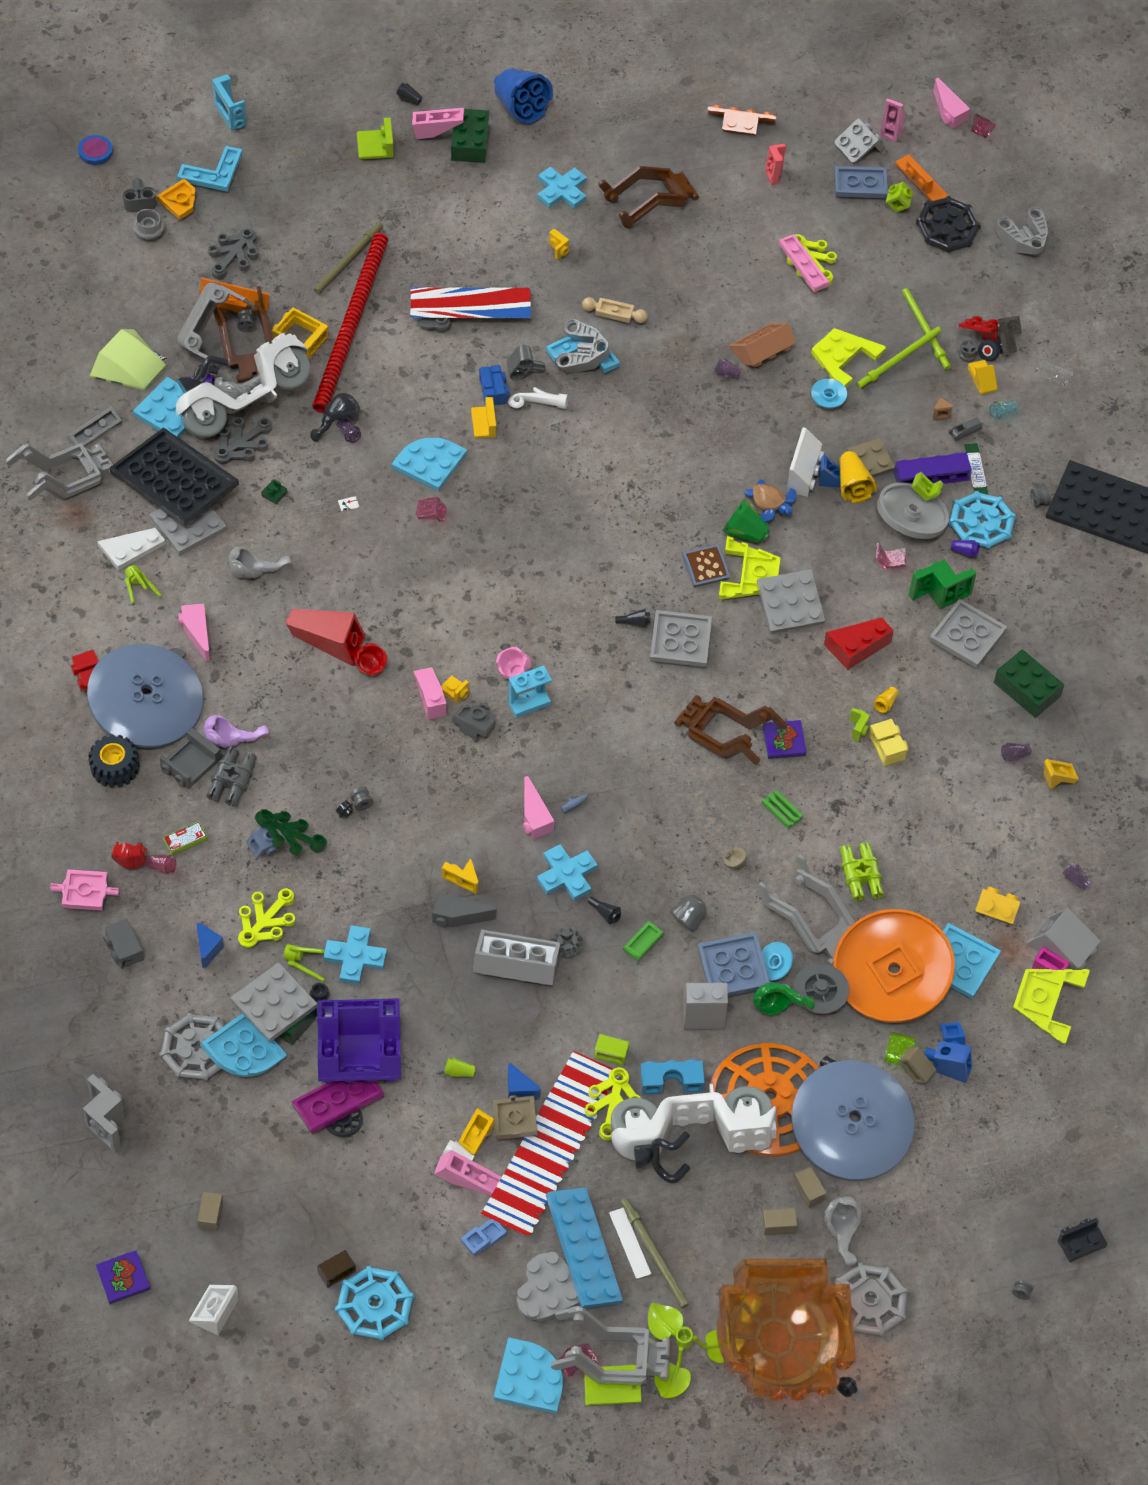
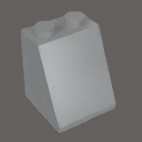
(1065, 937)
(705, 1005)

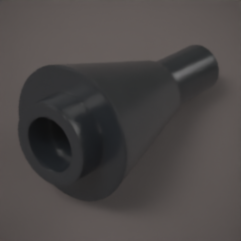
(638, 618)
(609, 912)

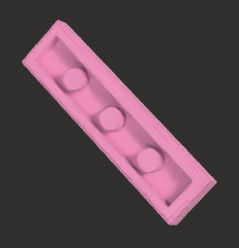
(804, 263)

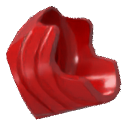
(370, 659)
(129, 856)

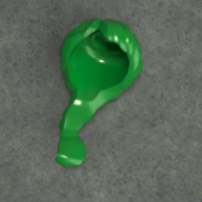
(777, 997)

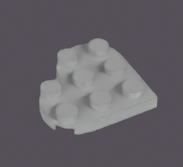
(547, 1288)

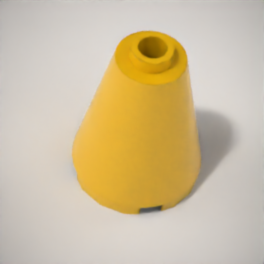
(855, 479)

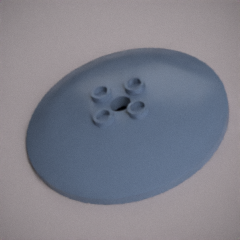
(145, 719)
(847, 1147)

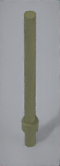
(368, 236)
(635, 1219)

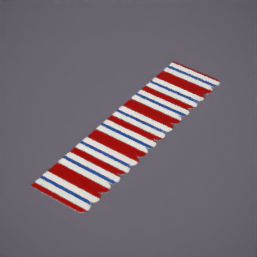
(543, 1156)

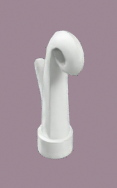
(539, 397)

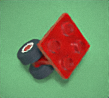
(990, 347)

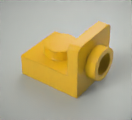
(559, 243)
(455, 689)

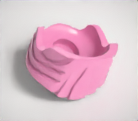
(512, 662)

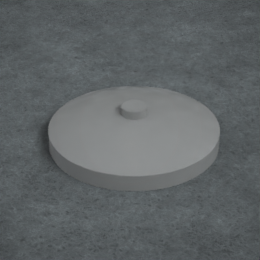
(910, 513)

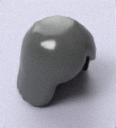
(690, 911)

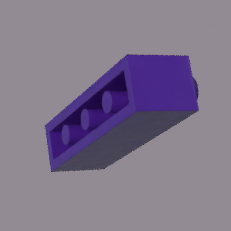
(942, 468)

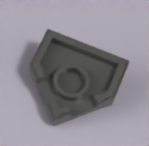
(474, 720)

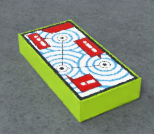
(185, 838)

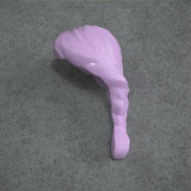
(224, 734)

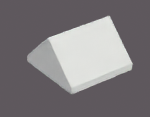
(215, 1307)

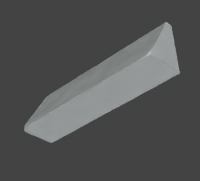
(94, 427)

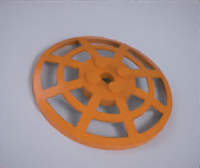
(769, 1082)

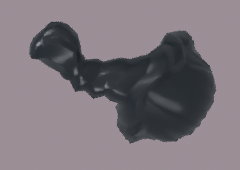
(339, 408)

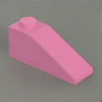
(950, 106)
(893, 120)
(434, 122)
(195, 627)
(430, 693)
(536, 815)
(466, 1173)

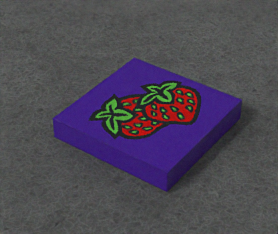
(784, 742)
(122, 1277)

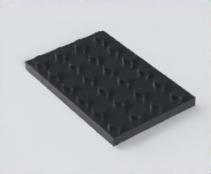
(174, 476)
(1102, 506)

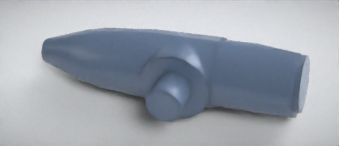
(572, 803)

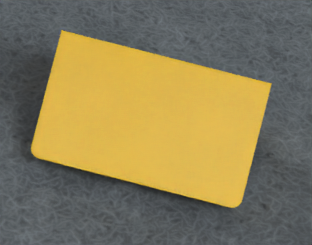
(484, 420)

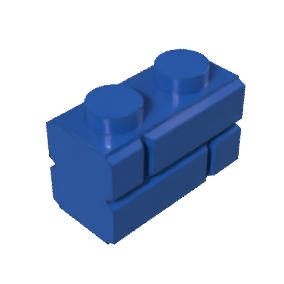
(493, 385)

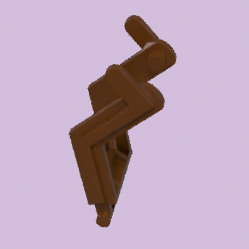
(677, 185)
(245, 362)
(701, 713)

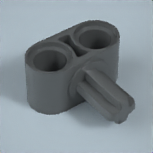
(139, 197)
(522, 362)

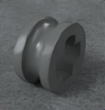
(1022, 1290)

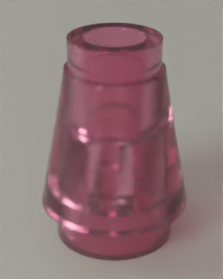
(162, 863)

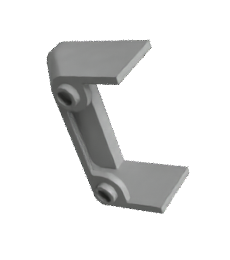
(209, 298)

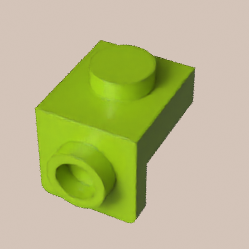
(925, 487)
(861, 719)

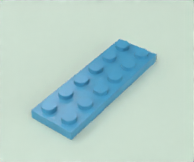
(584, 1248)

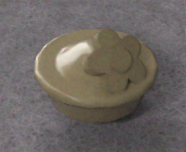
(735, 858)

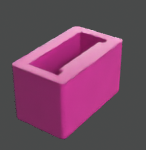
(1049, 960)

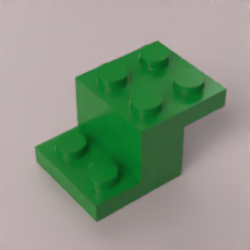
(942, 584)

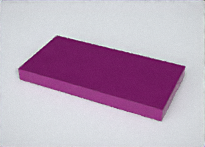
(334, 1102)

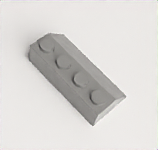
(516, 957)

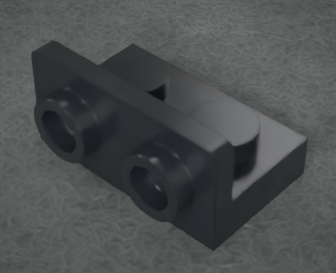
(1081, 1239)

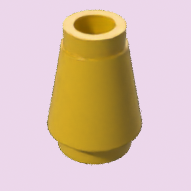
(885, 701)

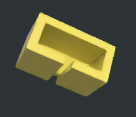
(888, 742)

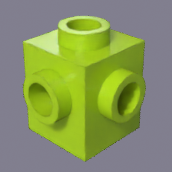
(899, 197)

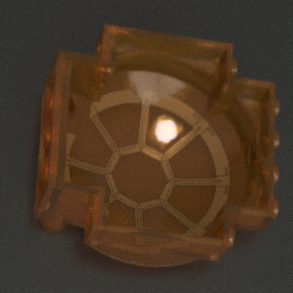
(785, 1327)

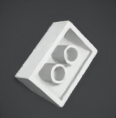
(805, 463)

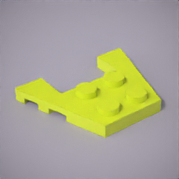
(839, 348)
(756, 565)
(1040, 994)

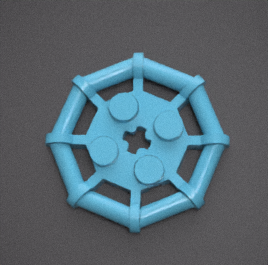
(982, 511)
(374, 1314)

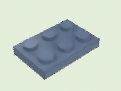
(860, 182)

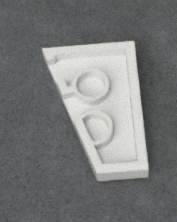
(131, 547)

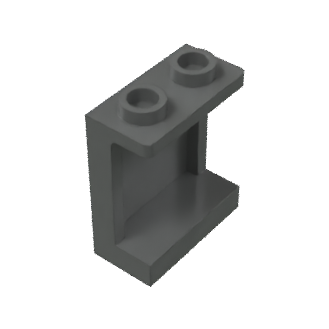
(191, 759)

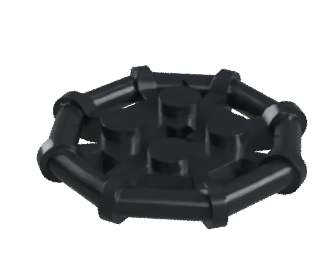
(952, 216)

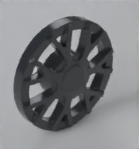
(346, 1122)

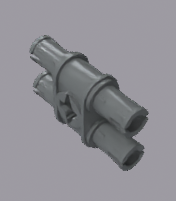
(231, 776)

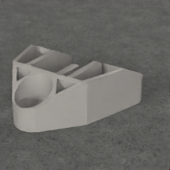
(1025, 240)
(588, 351)

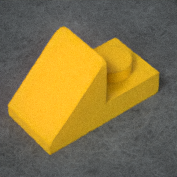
(983, 376)
(1059, 772)
(464, 878)
(477, 1130)

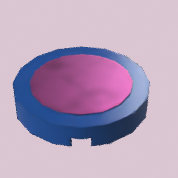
(95, 149)

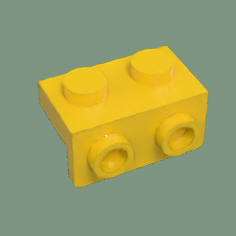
(997, 905)

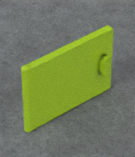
(611, 1394)

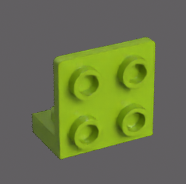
(376, 143)

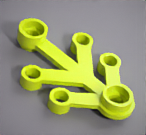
(819, 256)
(265, 920)
(612, 1099)

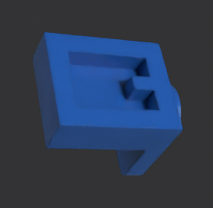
(953, 1033)

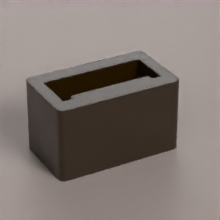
(336, 1268)

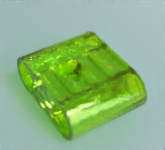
(897, 1046)

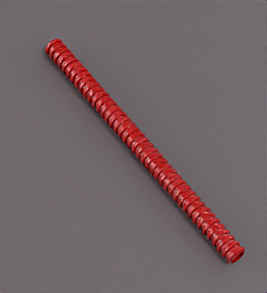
(350, 322)

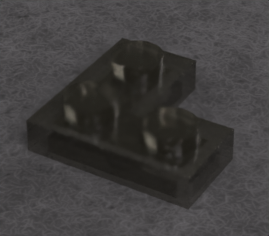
(1008, 328)

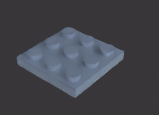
(734, 962)

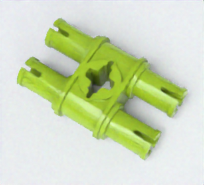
(861, 871)

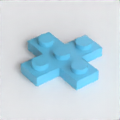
(561, 187)
(567, 872)
(355, 954)

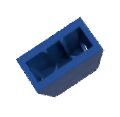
(951, 1060)

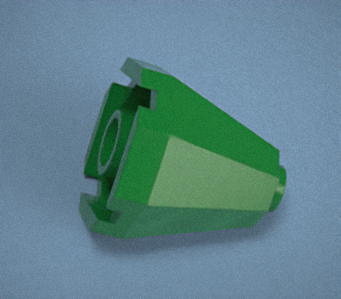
(747, 523)

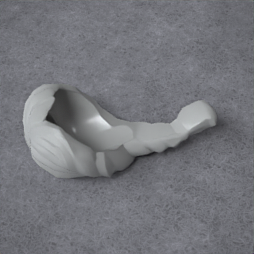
(236, 389)
(247, 565)
(842, 1220)

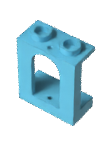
(223, 96)
(531, 700)

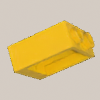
(319, 329)

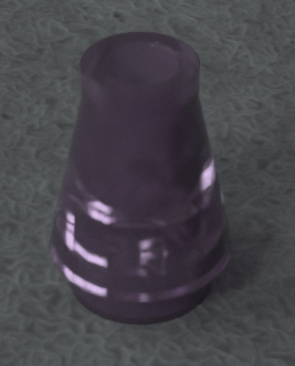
(727, 369)
(349, 431)
(1014, 751)
(1077, 876)

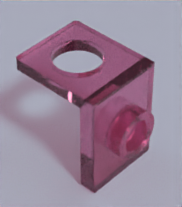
(982, 126)
(890, 558)

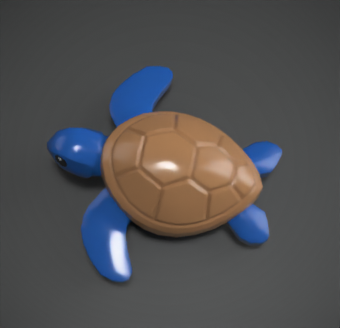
(771, 500)

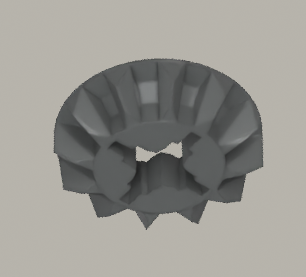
(576, 942)

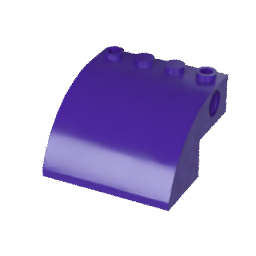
(359, 1040)

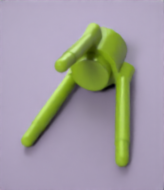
(135, 577)
(295, 953)

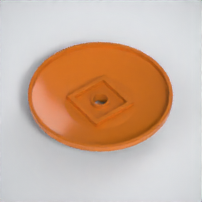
(899, 940)

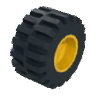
(114, 761)

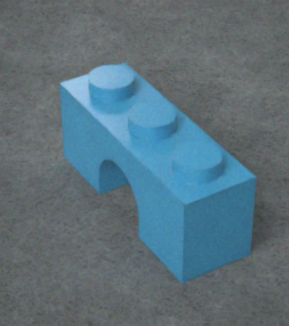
(688, 1073)

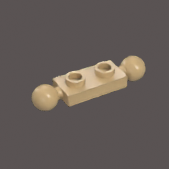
(614, 310)

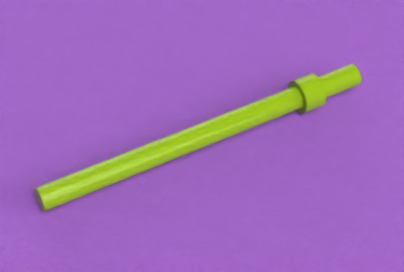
(939, 353)
(873, 375)

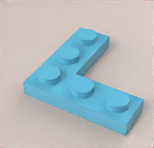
(212, 179)
(570, 346)

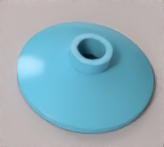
(829, 393)
(775, 953)

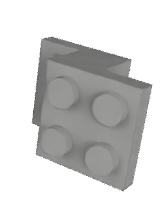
(104, 1112)

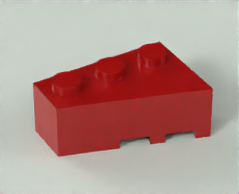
(858, 641)

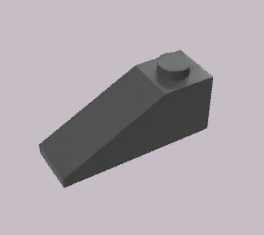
(456, 911)

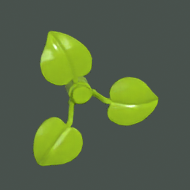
(668, 1321)

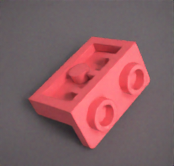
(775, 162)

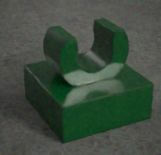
(274, 492)

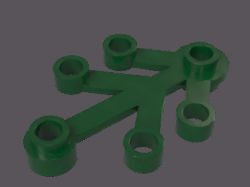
(269, 820)

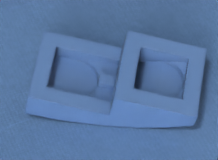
(483, 1237)

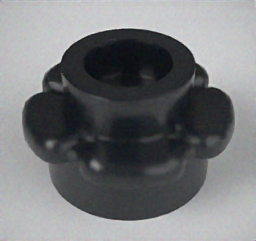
(344, 809)
(319, 987)
(847, 1386)

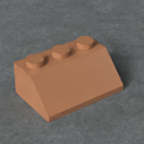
(763, 343)

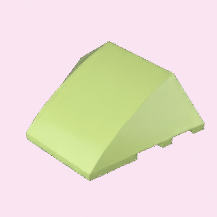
(128, 361)

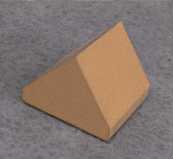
(942, 410)

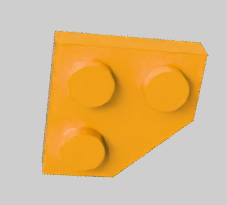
(178, 199)

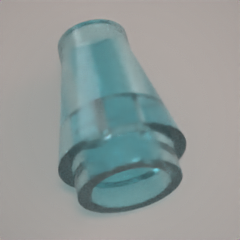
(1002, 408)

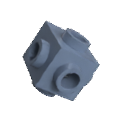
(261, 843)

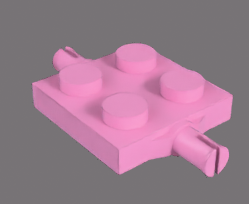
(84, 890)

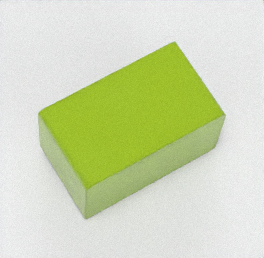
(611, 1049)

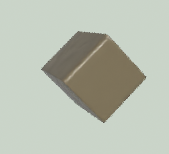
(917, 1065)
(809, 1187)
(210, 1211)
(779, 1221)

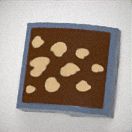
(705, 565)

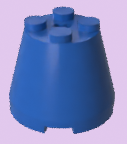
(523, 94)

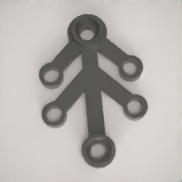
(245, 237)
(225, 453)

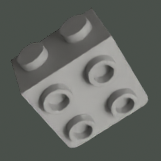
(858, 141)

